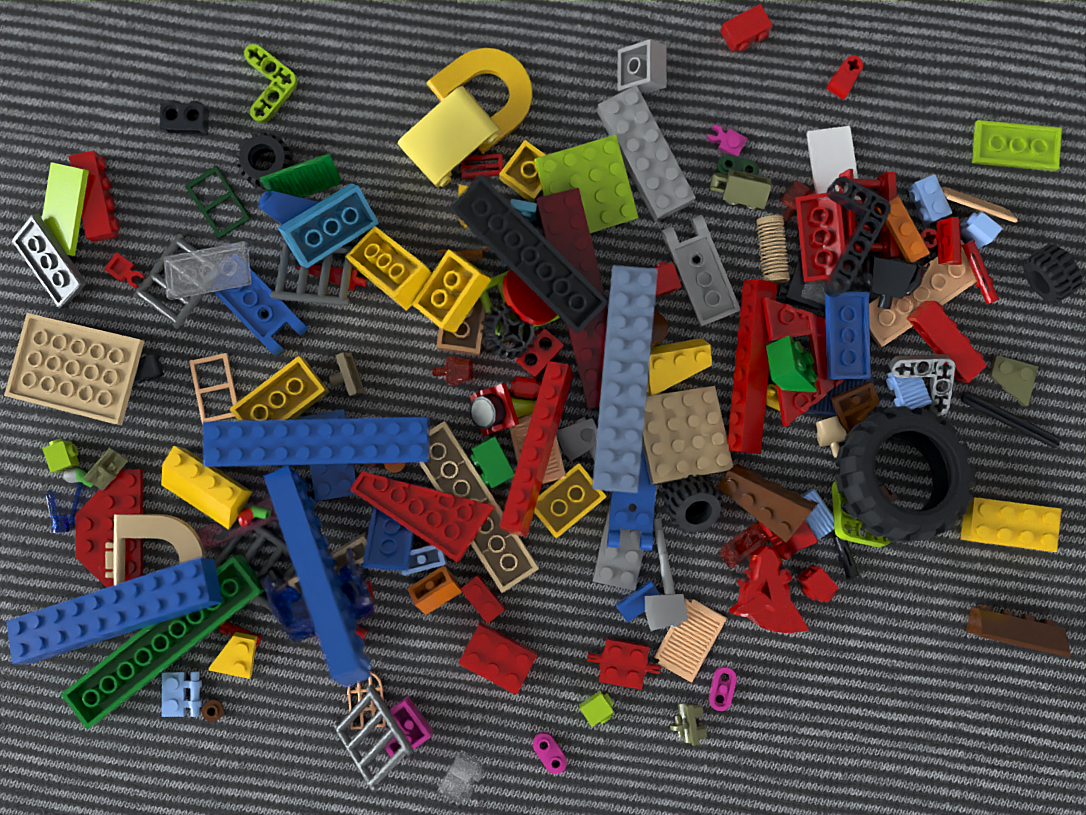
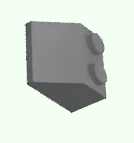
(642, 66)

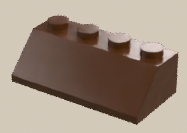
(1018, 630)

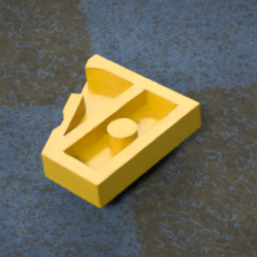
(236, 656)

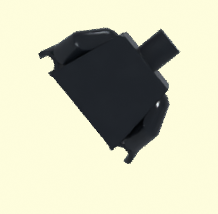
(891, 278)

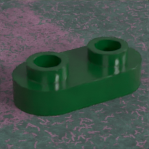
(737, 164)

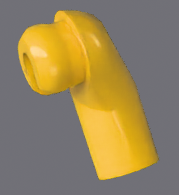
(771, 397)

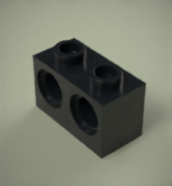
(182, 124)

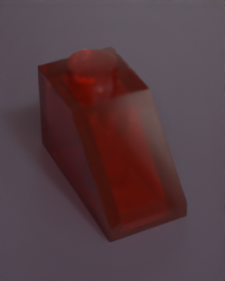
(743, 545)

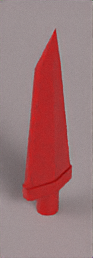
(336, 276)

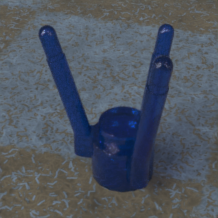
(60, 522)

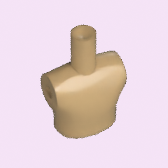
(830, 433)

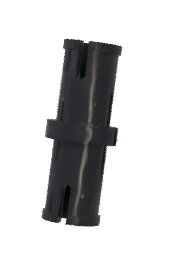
(846, 557)

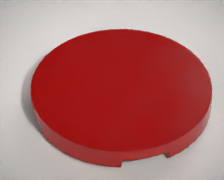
(525, 301)

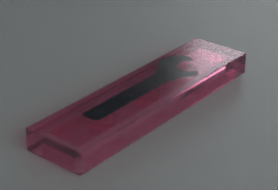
(217, 534)

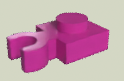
(730, 142)

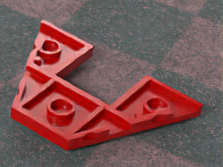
(785, 321)

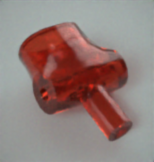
(788, 198)
(456, 370)

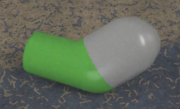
(76, 475)

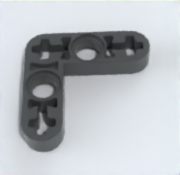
(933, 371)

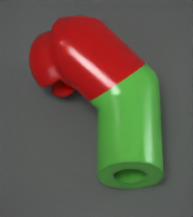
(251, 512)

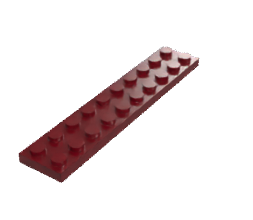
(569, 234)

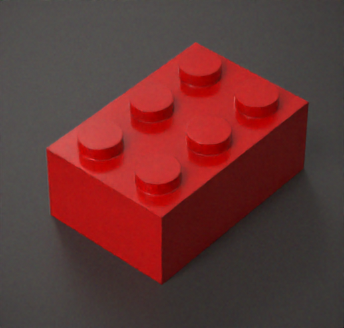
(498, 658)

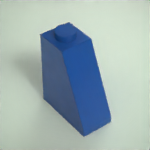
(283, 206)

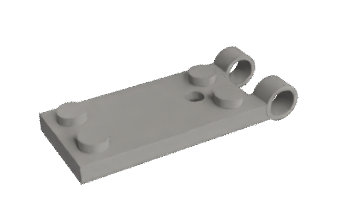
(706, 281)

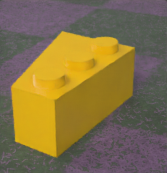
(676, 362)

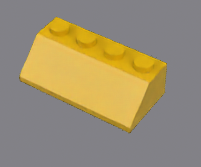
(204, 486)

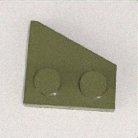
(1014, 377)

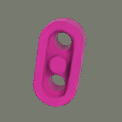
(723, 688)
(550, 753)

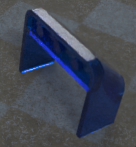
(292, 610)

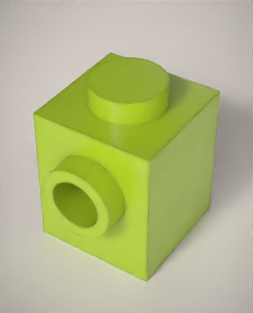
(61, 455)
(597, 708)

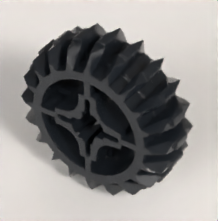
(521, 341)

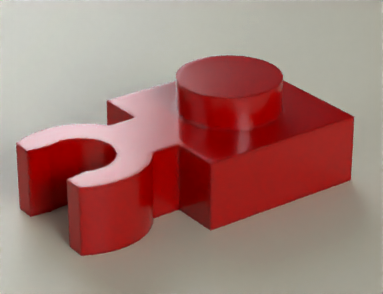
(123, 269)

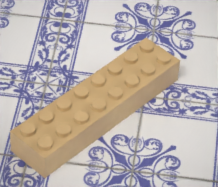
(455, 474)

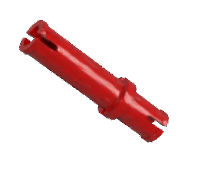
(991, 295)

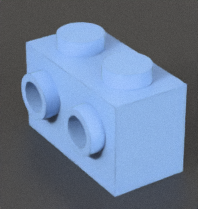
(929, 200)

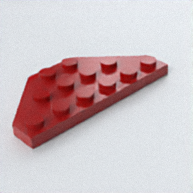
(96, 526)

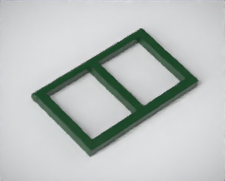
(204, 210)

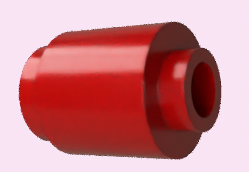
(525, 387)

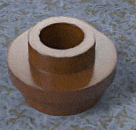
(217, 705)

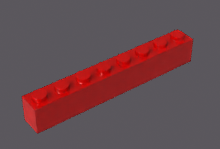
(750, 370)
(537, 449)

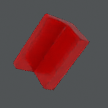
(949, 241)

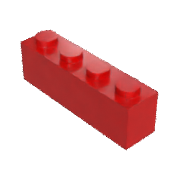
(98, 206)
(946, 339)

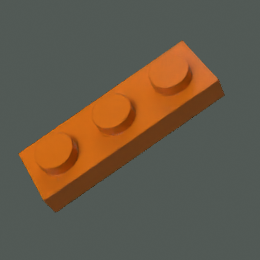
(905, 232)

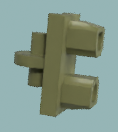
(106, 469)
(686, 723)

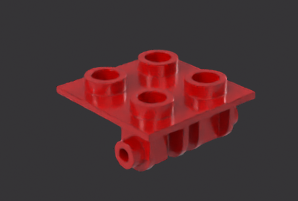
(799, 540)

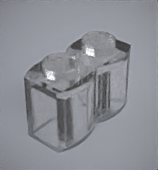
(461, 776)

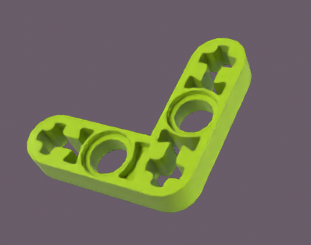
(277, 85)
(844, 521)

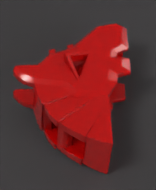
(766, 594)

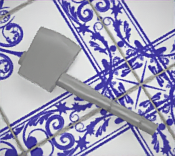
(579, 438)
(668, 608)

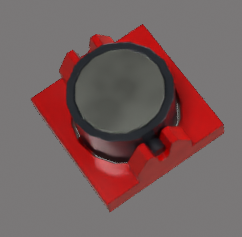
(491, 411)

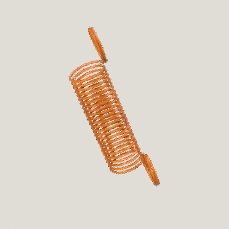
(467, 252)

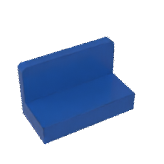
(634, 603)

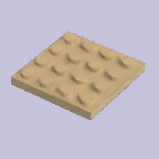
(684, 435)

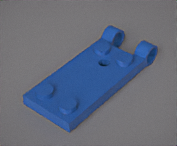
(248, 304)
(641, 518)

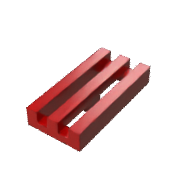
(495, 173)

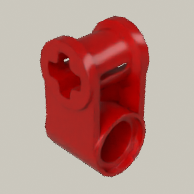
(844, 79)

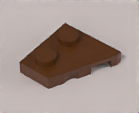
(855, 404)

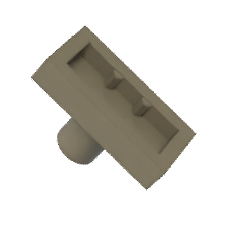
(348, 375)

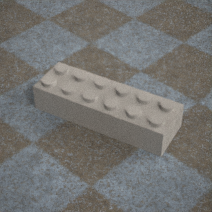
(646, 153)

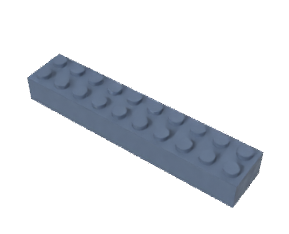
(624, 379)

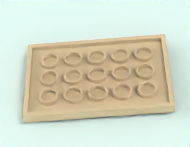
(74, 368)

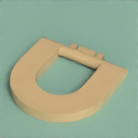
(158, 526)

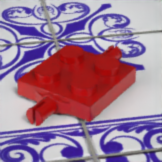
(623, 663)

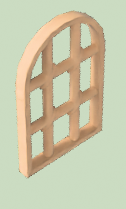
(373, 708)

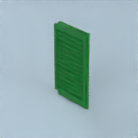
(304, 178)

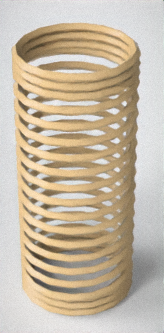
(768, 223)

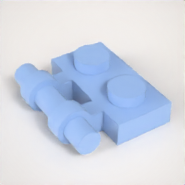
(174, 693)

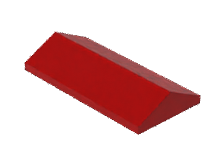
(820, 235)

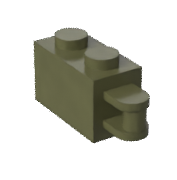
(742, 188)

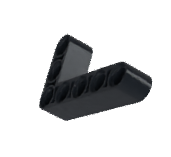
(859, 236)

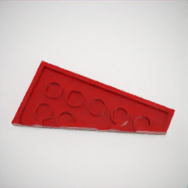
(434, 516)

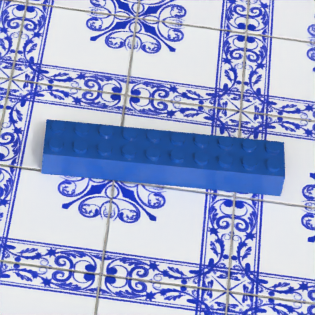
(316, 441)
(318, 577)
(114, 611)

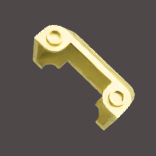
(449, 135)

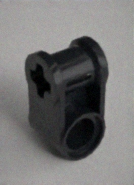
(148, 369)

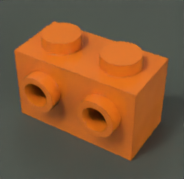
(434, 590)

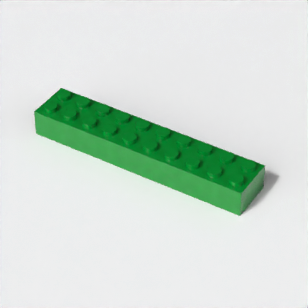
(158, 647)

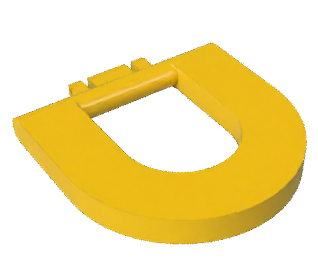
(489, 62)

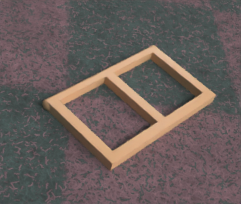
(230, 385)

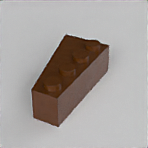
(767, 501)

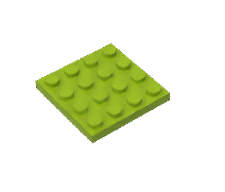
(601, 178)

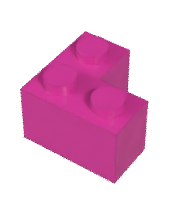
(412, 724)

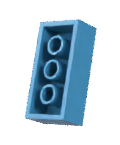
(328, 225)

